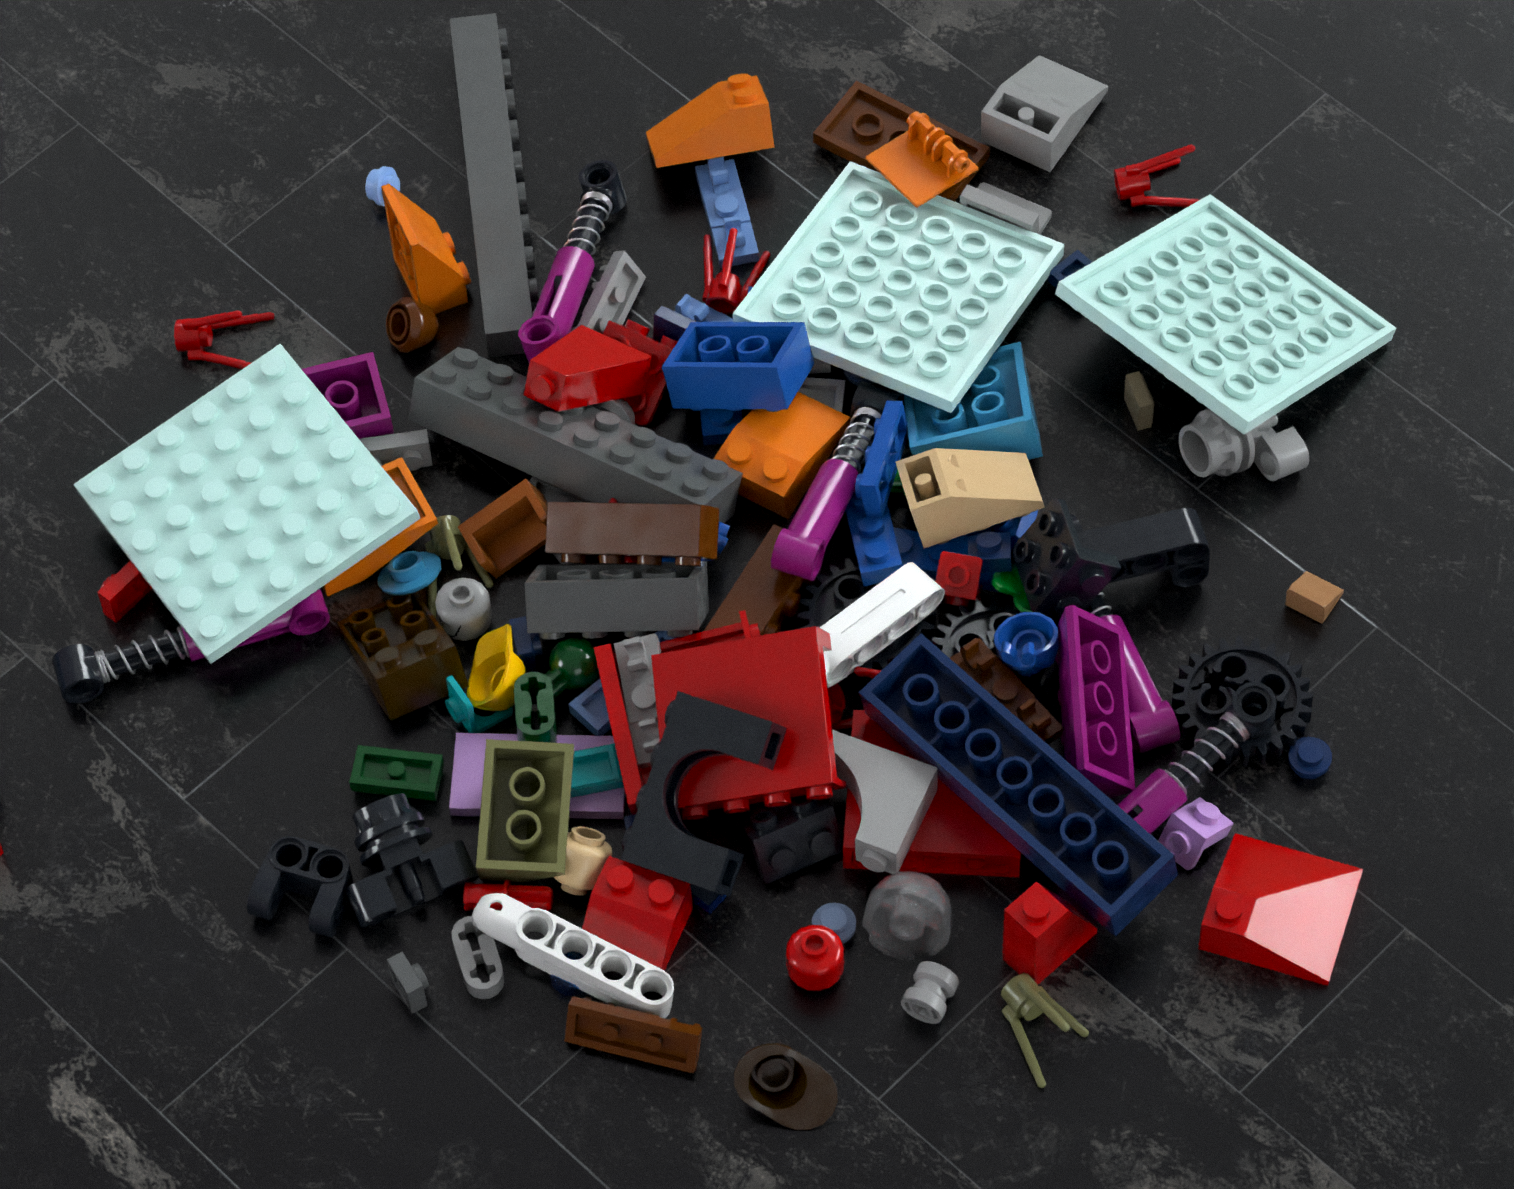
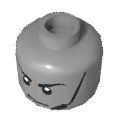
(464, 609)

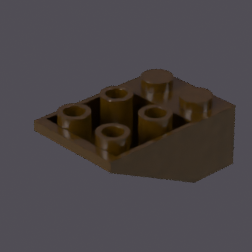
(402, 653)

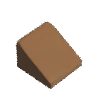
(1313, 596)

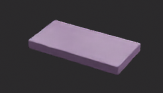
(469, 770)

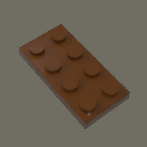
(871, 119)

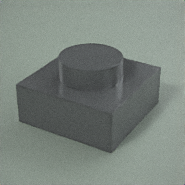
(409, 981)

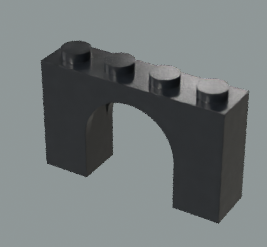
(693, 733)

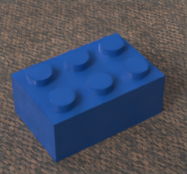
(738, 365)

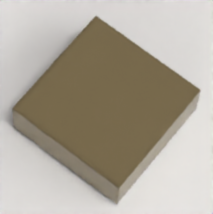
(1139, 400)

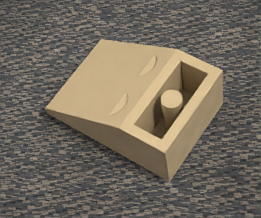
(966, 491)

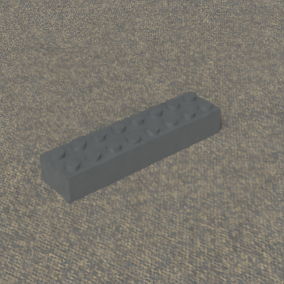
(573, 449)

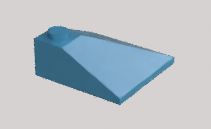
(990, 417)

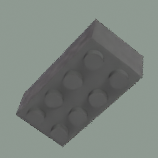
(616, 599)

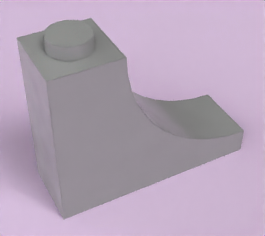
(891, 799)

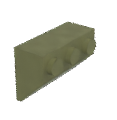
(524, 810)

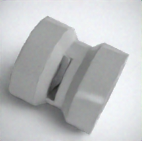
(929, 993)

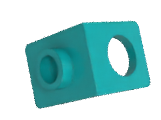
(463, 711)

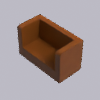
(507, 528)

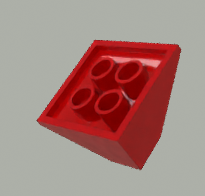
(1279, 909)

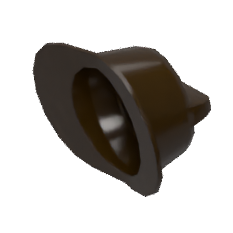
(786, 1086)

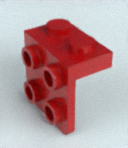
(636, 336)

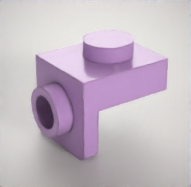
(1193, 830)

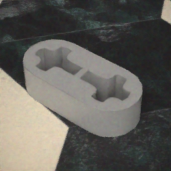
(468, 960)

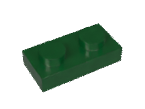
(396, 772)

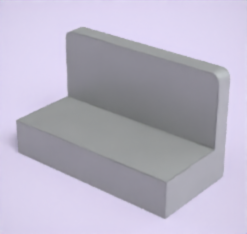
(1006, 207)

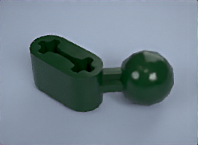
(570, 667)

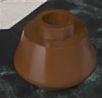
(410, 324)

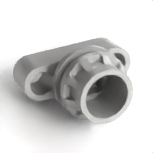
(1217, 448)

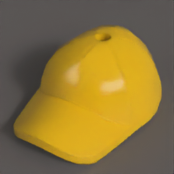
(494, 671)

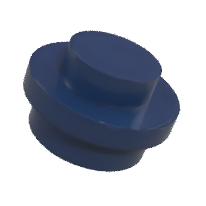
(1310, 757)

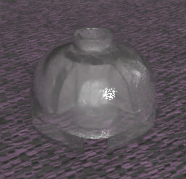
(908, 915)

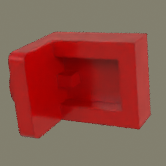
(959, 578)

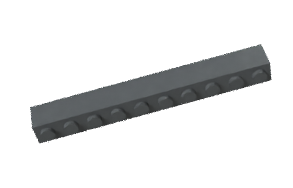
(492, 180)

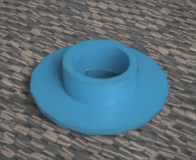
(409, 572)

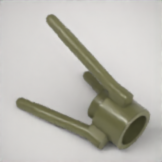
(450, 544)
(1029, 1001)

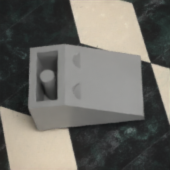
(1040, 111)

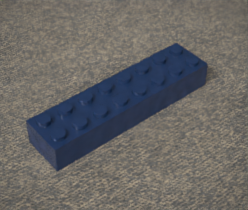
(1019, 784)

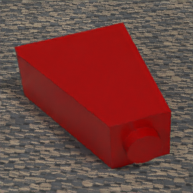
(586, 371)
(1042, 932)

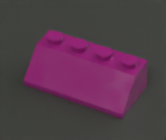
(1095, 701)

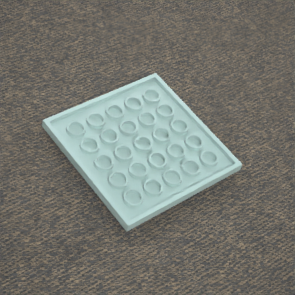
(901, 287)
(1225, 313)
(246, 502)

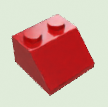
(638, 910)

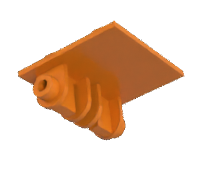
(922, 161)

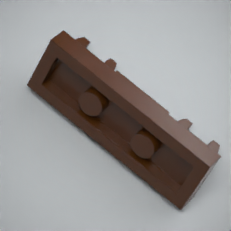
(1007, 688)
(633, 1034)

